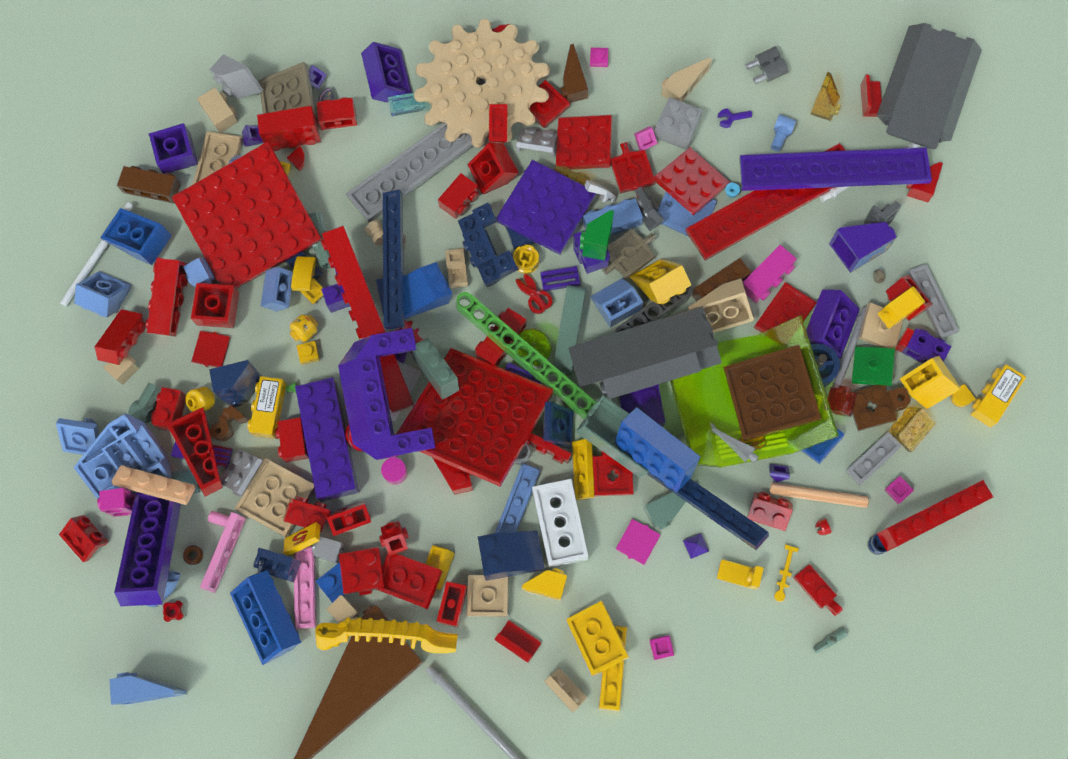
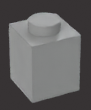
(328, 550)

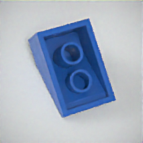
(136, 236)
(425, 290)

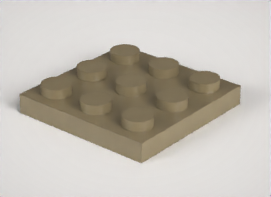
(287, 89)

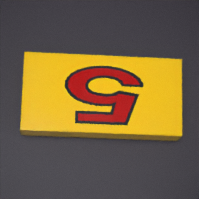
(301, 539)

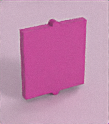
(638, 541)

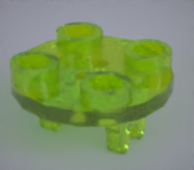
(543, 344)

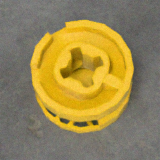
(526, 259)

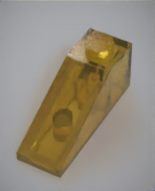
(827, 100)

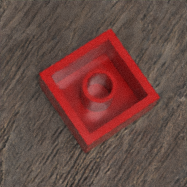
(215, 305)

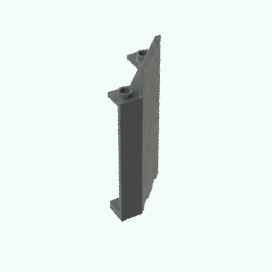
(928, 85)

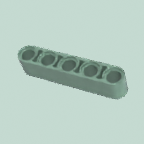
(569, 327)

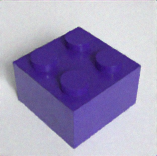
(173, 148)

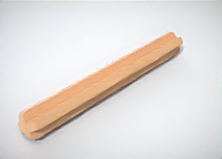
(819, 495)

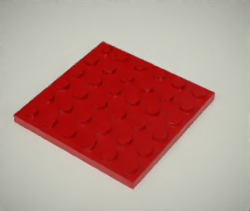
(247, 217)
(484, 421)

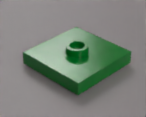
(873, 366)

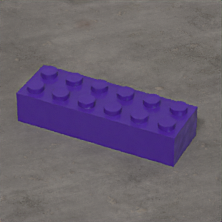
(326, 440)
(147, 551)

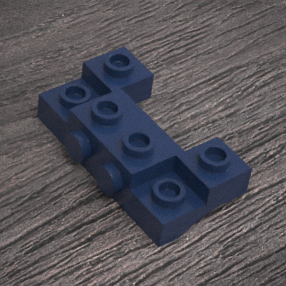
(478, 243)

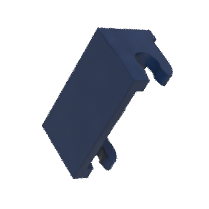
(277, 564)

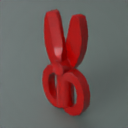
(531, 290)

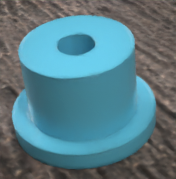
(732, 190)

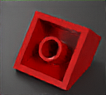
(492, 167)

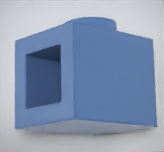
(199, 272)

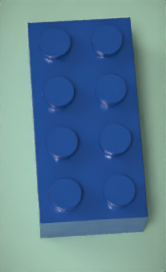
(656, 449)

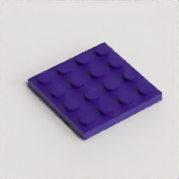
(545, 207)

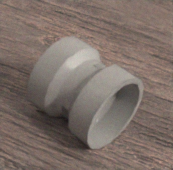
(523, 459)

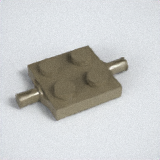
(629, 253)

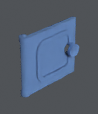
(678, 217)

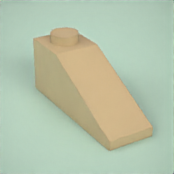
(684, 80)

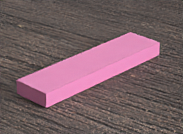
(305, 590)

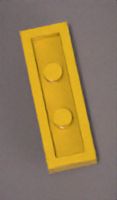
(583, 469)

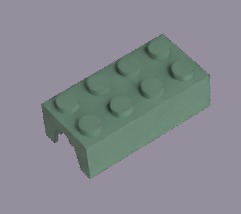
(601, 430)

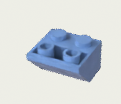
(617, 302)

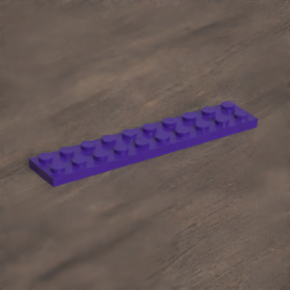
(835, 169)

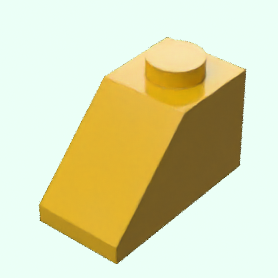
(901, 307)
(547, 584)

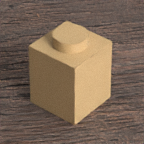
(124, 370)
(342, 608)

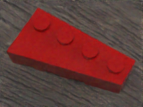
(166, 297)
(197, 448)

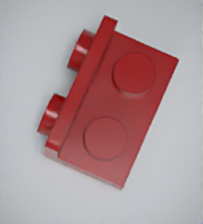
(305, 514)
(82, 537)

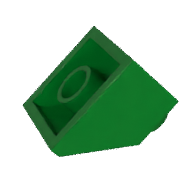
(596, 237)

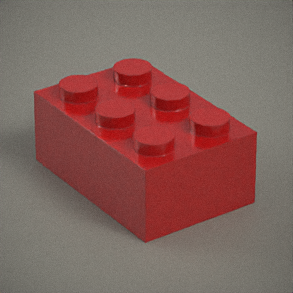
(289, 128)

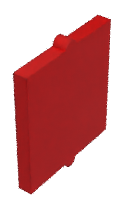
(210, 349)

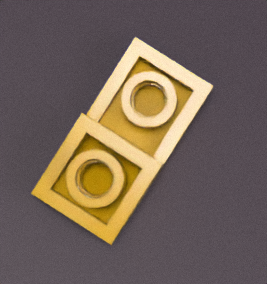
(303, 273)

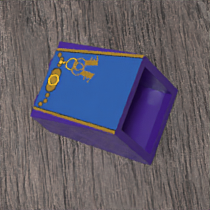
(862, 243)

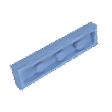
(518, 499)

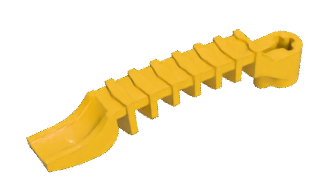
(432, 641)

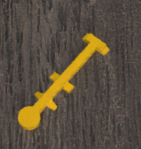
(779, 595)

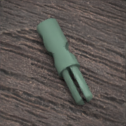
(838, 635)

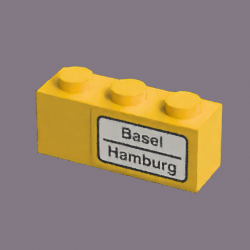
(997, 395)
(267, 407)

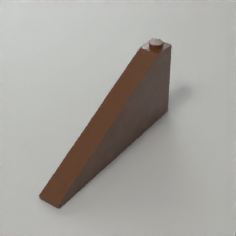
(359, 682)

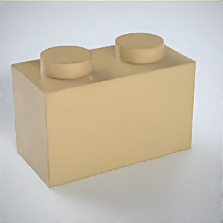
(217, 110)

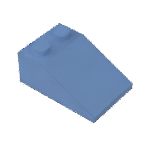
(132, 689)

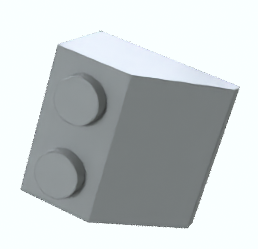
(235, 78)

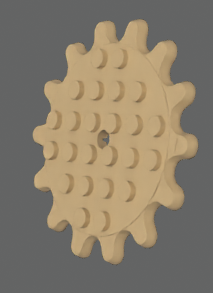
(485, 55)

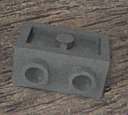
(649, 210)
(886, 215)

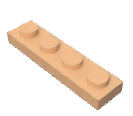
(153, 485)

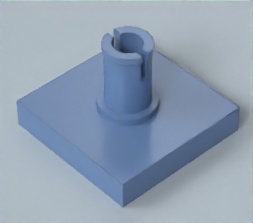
(76, 435)

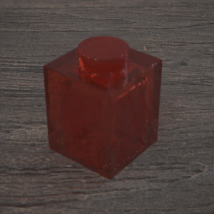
(841, 401)

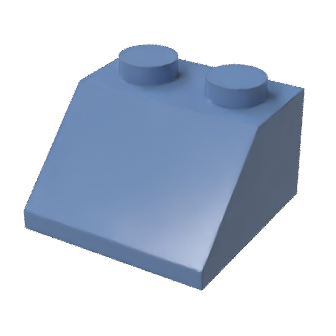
(101, 293)

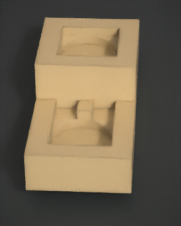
(456, 268)

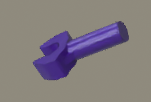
(732, 117)

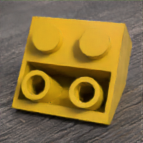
(930, 382)

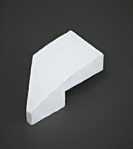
(605, 194)

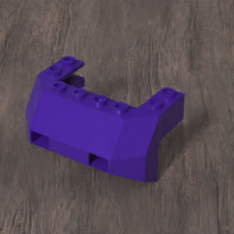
(368, 401)

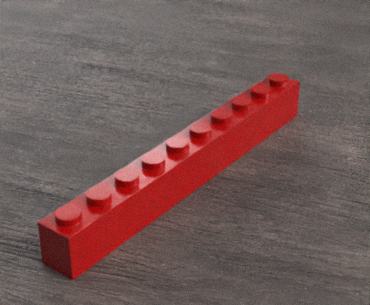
(364, 311)

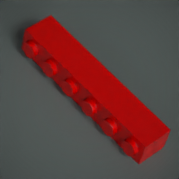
(934, 515)

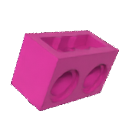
(116, 502)

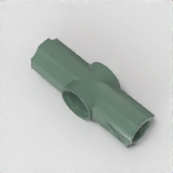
(322, 255)
(145, 405)

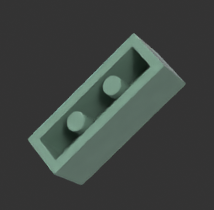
(435, 368)

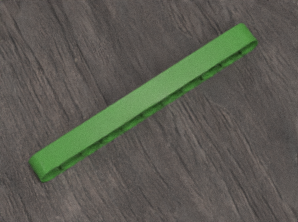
(526, 362)

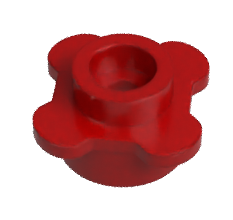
(168, 607)

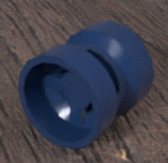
(874, 546)

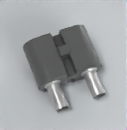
(770, 63)

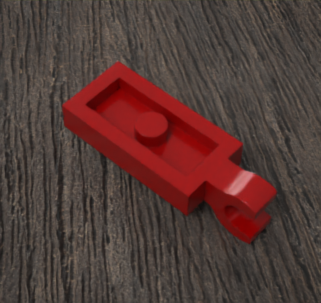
(818, 589)

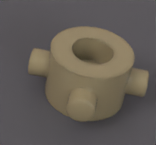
(878, 276)

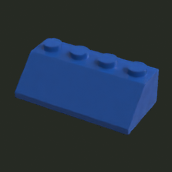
(265, 617)

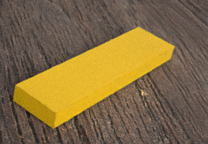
(612, 681)

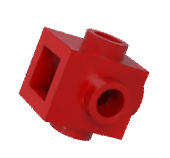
(394, 537)

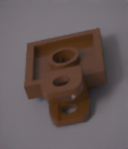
(885, 403)

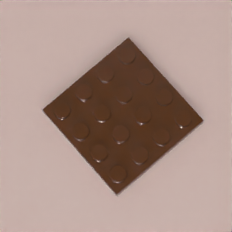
(772, 393)

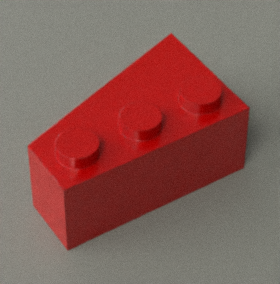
(458, 480)

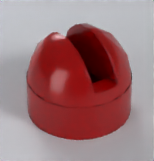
(825, 528)

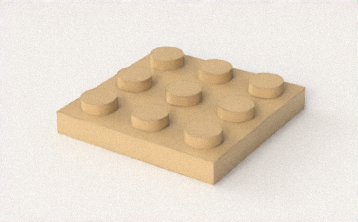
(269, 496)

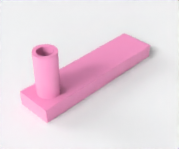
(233, 526)

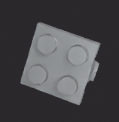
(537, 140)
(240, 472)

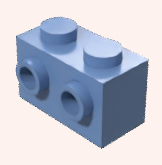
(277, 289)

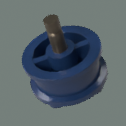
(827, 362)

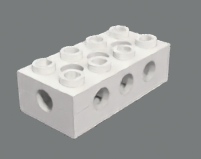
(568, 512)

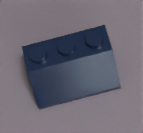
(235, 382)

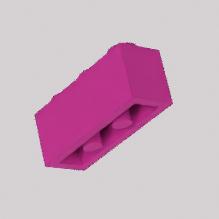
(769, 274)

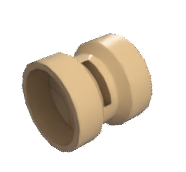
(375, 230)

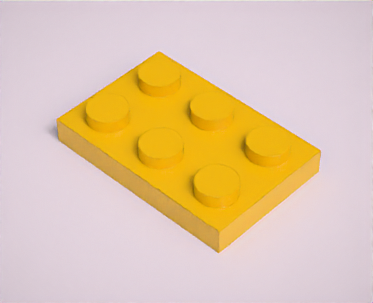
(597, 638)

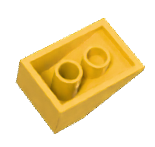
(661, 280)

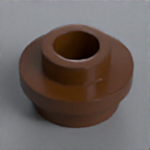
(187, 555)

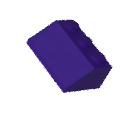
(385, 71)
(832, 320)
(646, 400)

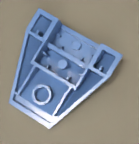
(123, 443)

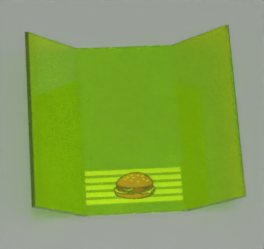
(707, 399)

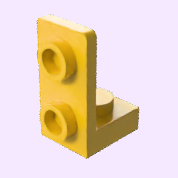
(740, 574)

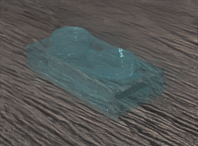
(405, 104)

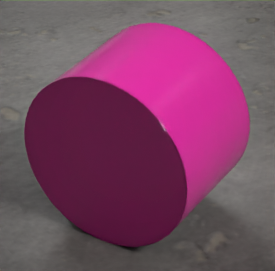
(394, 471)

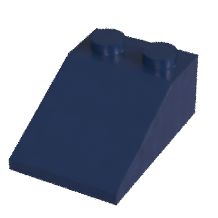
(510, 554)

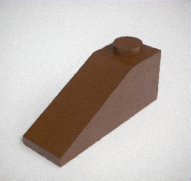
(574, 83)

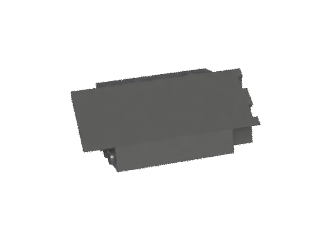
(647, 354)

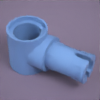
(783, 128)

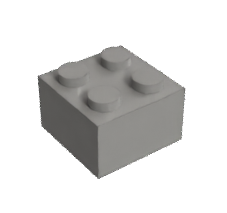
(678, 123)

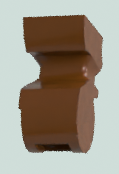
(223, 430)

